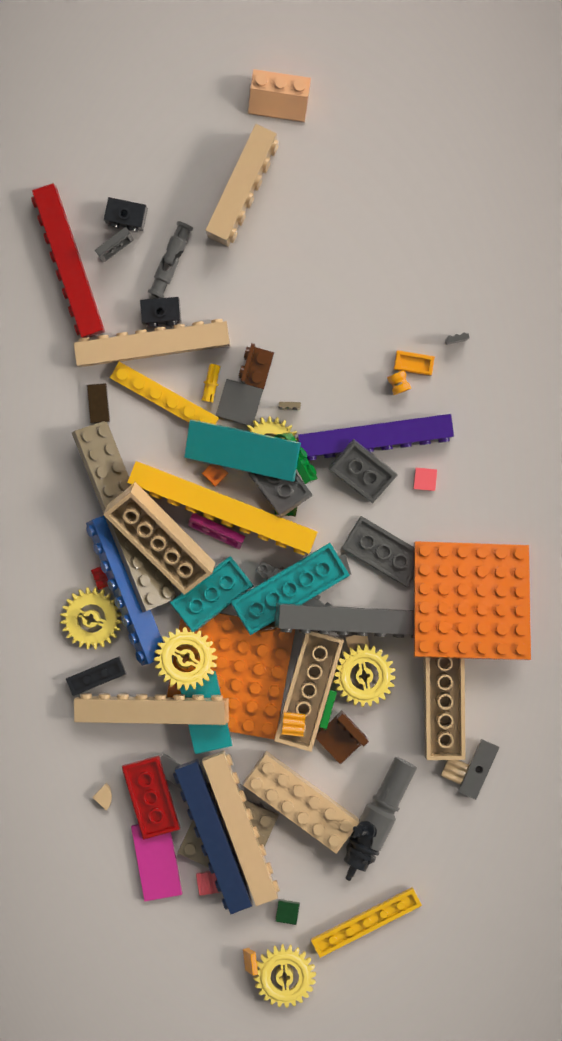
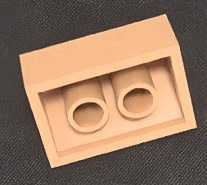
(279, 95)

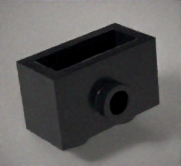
(125, 214)
(160, 311)

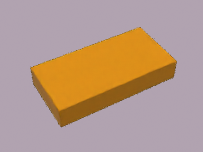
(414, 363)

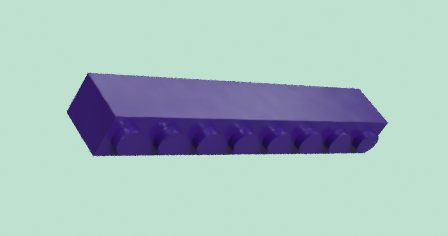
(378, 435)

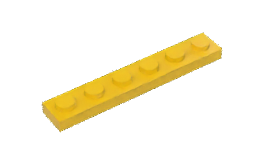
(160, 395)
(366, 922)

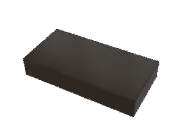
(98, 403)

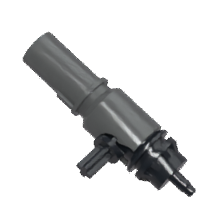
(378, 818)

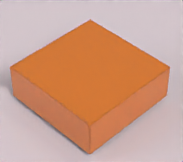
(215, 473)

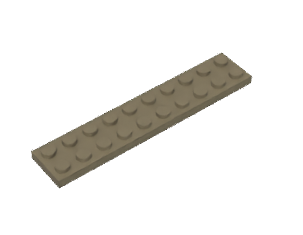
(109, 481)

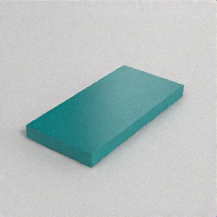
(212, 594)
(204, 736)

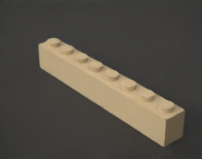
(151, 344)
(151, 709)
(240, 827)

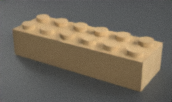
(242, 184)
(159, 538)
(310, 686)
(444, 708)
(301, 802)

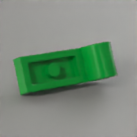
(304, 468)

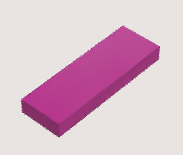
(216, 530)

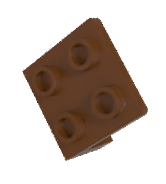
(256, 367)
(341, 737)

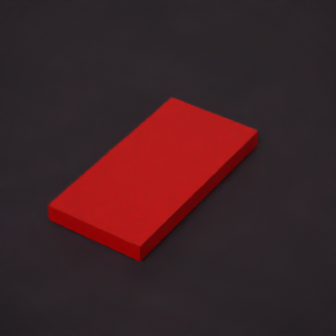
(151, 797)

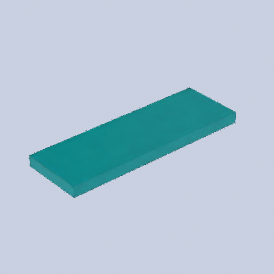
(242, 450)
(291, 586)

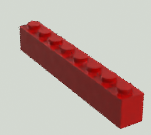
(68, 261)

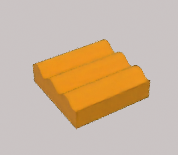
(293, 724)
(250, 961)

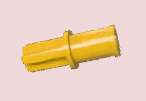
(211, 383)

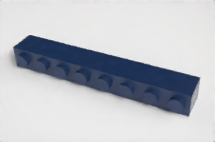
(214, 837)

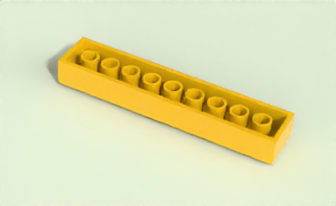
(223, 507)

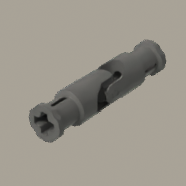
(174, 250)

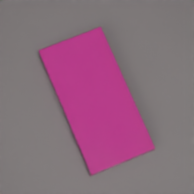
(157, 865)

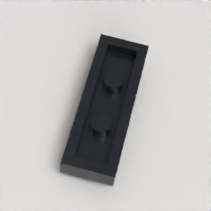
(96, 676)

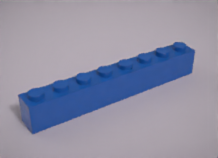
(140, 625)

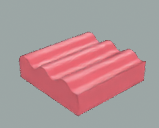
(425, 479)
(206, 883)

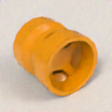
(396, 379)

